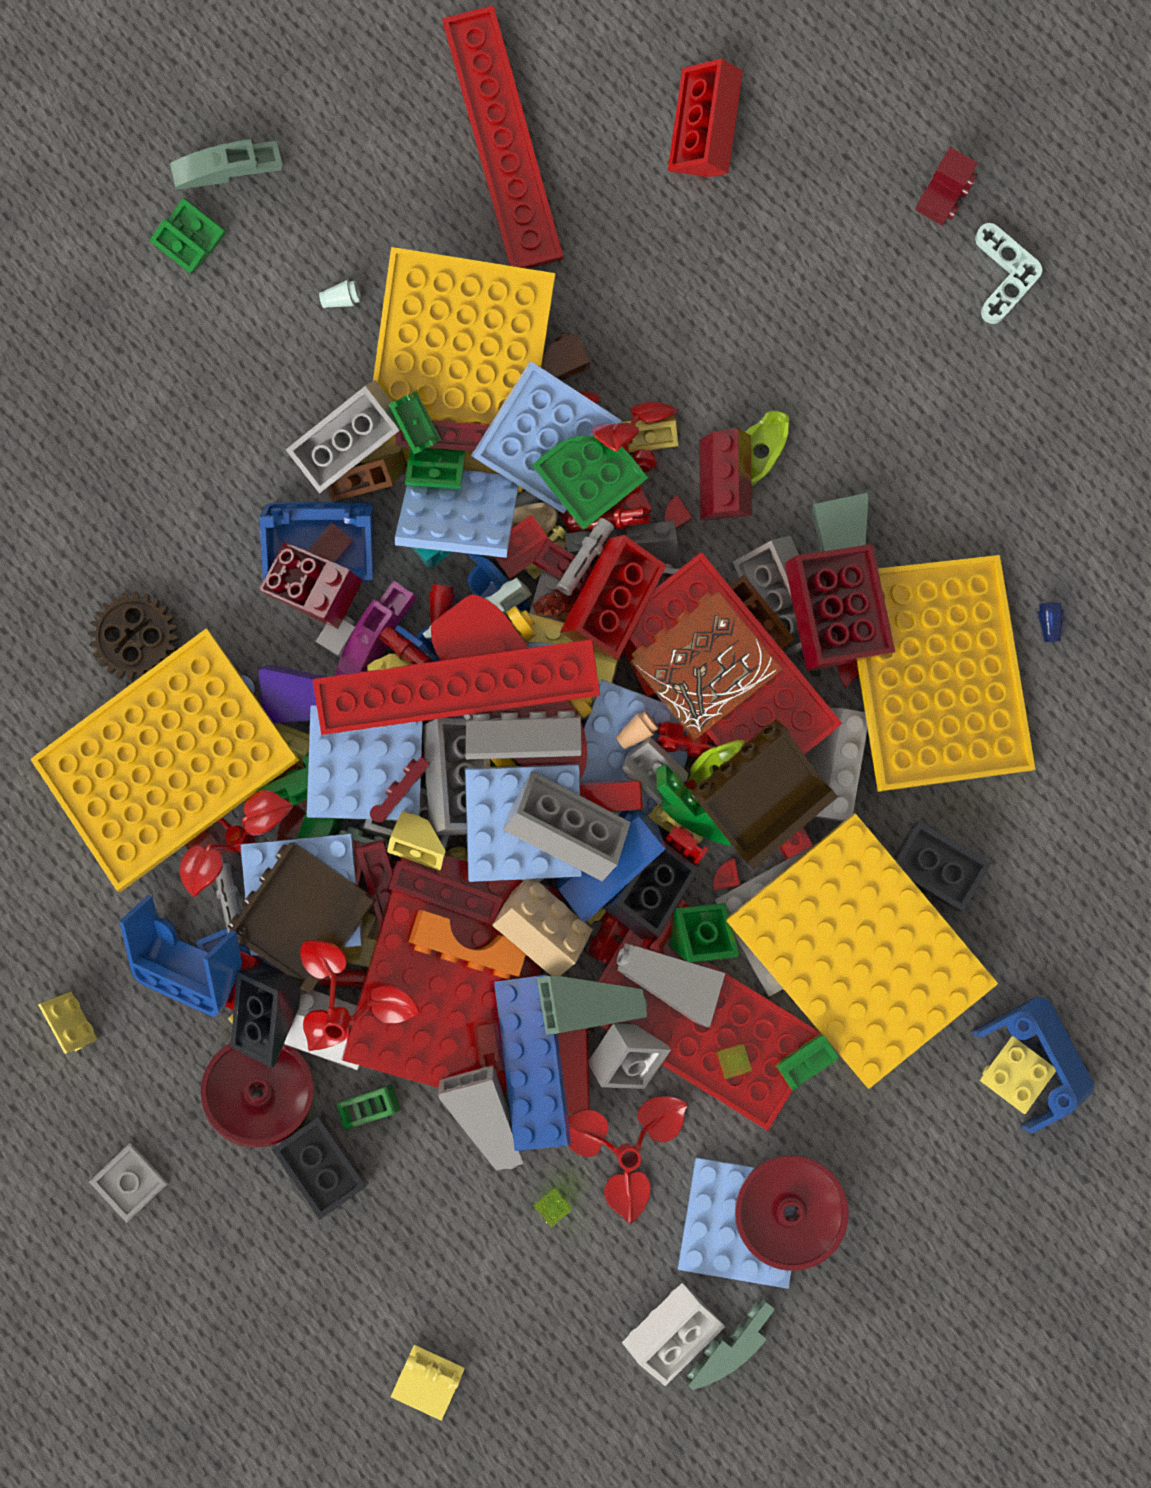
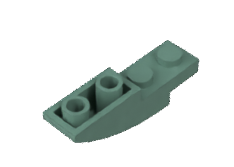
(225, 161)
(726, 1357)

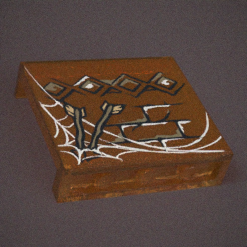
(705, 664)

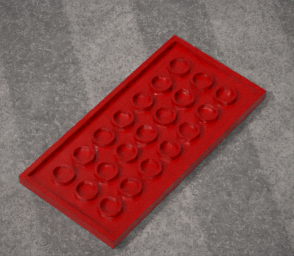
(784, 698)
(738, 1018)

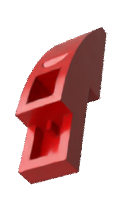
(613, 794)

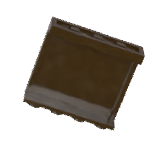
(763, 794)
(297, 904)

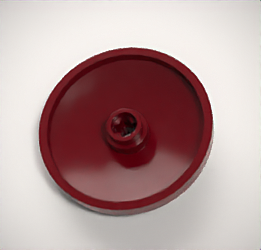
(263, 1120)
(808, 1234)

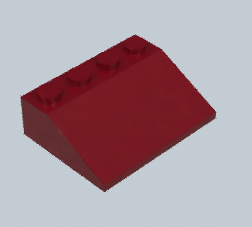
(839, 606)

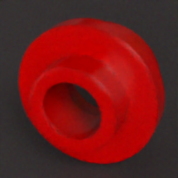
(645, 459)

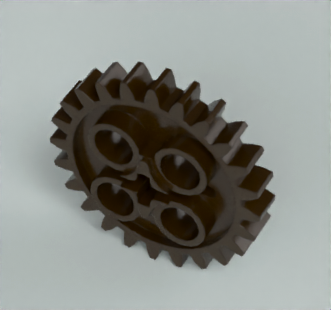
(118, 618)

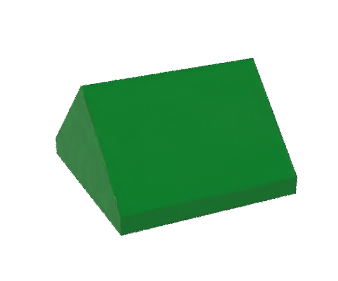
(702, 933)

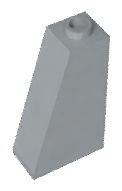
(680, 984)
(483, 1113)

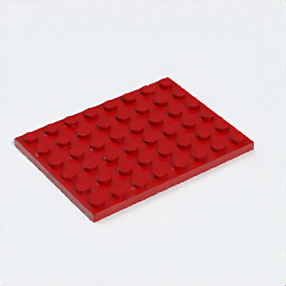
(447, 993)

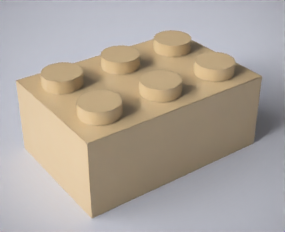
(543, 927)

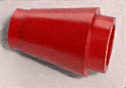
(440, 600)

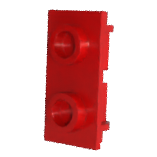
(674, 740)
(602, 945)

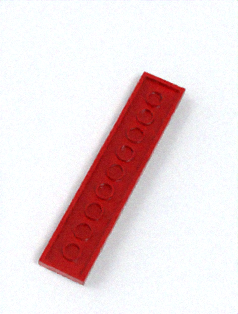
(502, 138)
(456, 687)

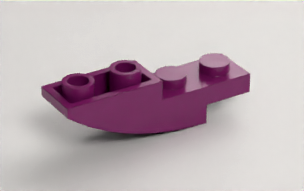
(364, 642)

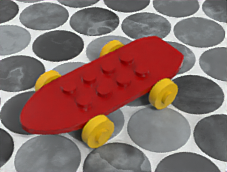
(481, 628)

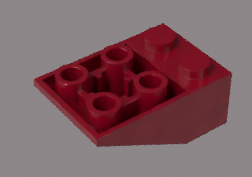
(311, 584)

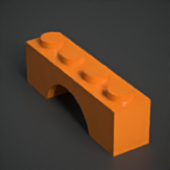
(435, 933)

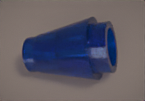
(1051, 621)

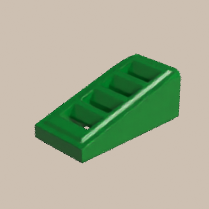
(390, 1100)

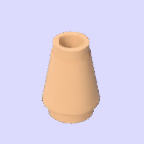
(637, 730)

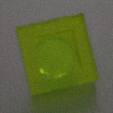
(734, 1061)
(552, 1207)

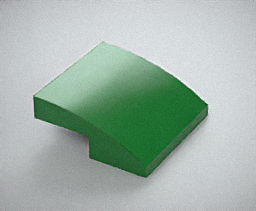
(188, 236)
(436, 468)

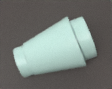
(341, 295)

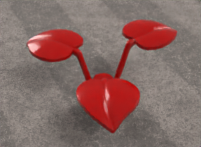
(621, 434)
(202, 866)
(332, 1027)
(627, 1192)

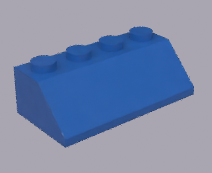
(640, 848)

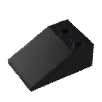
(263, 1012)

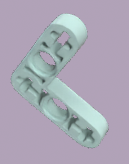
(1014, 267)

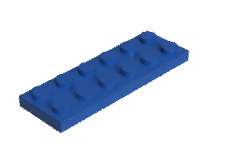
(531, 1068)

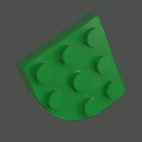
(588, 476)

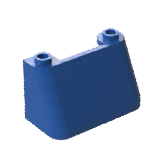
(306, 521)

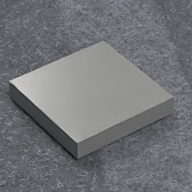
(129, 1182)

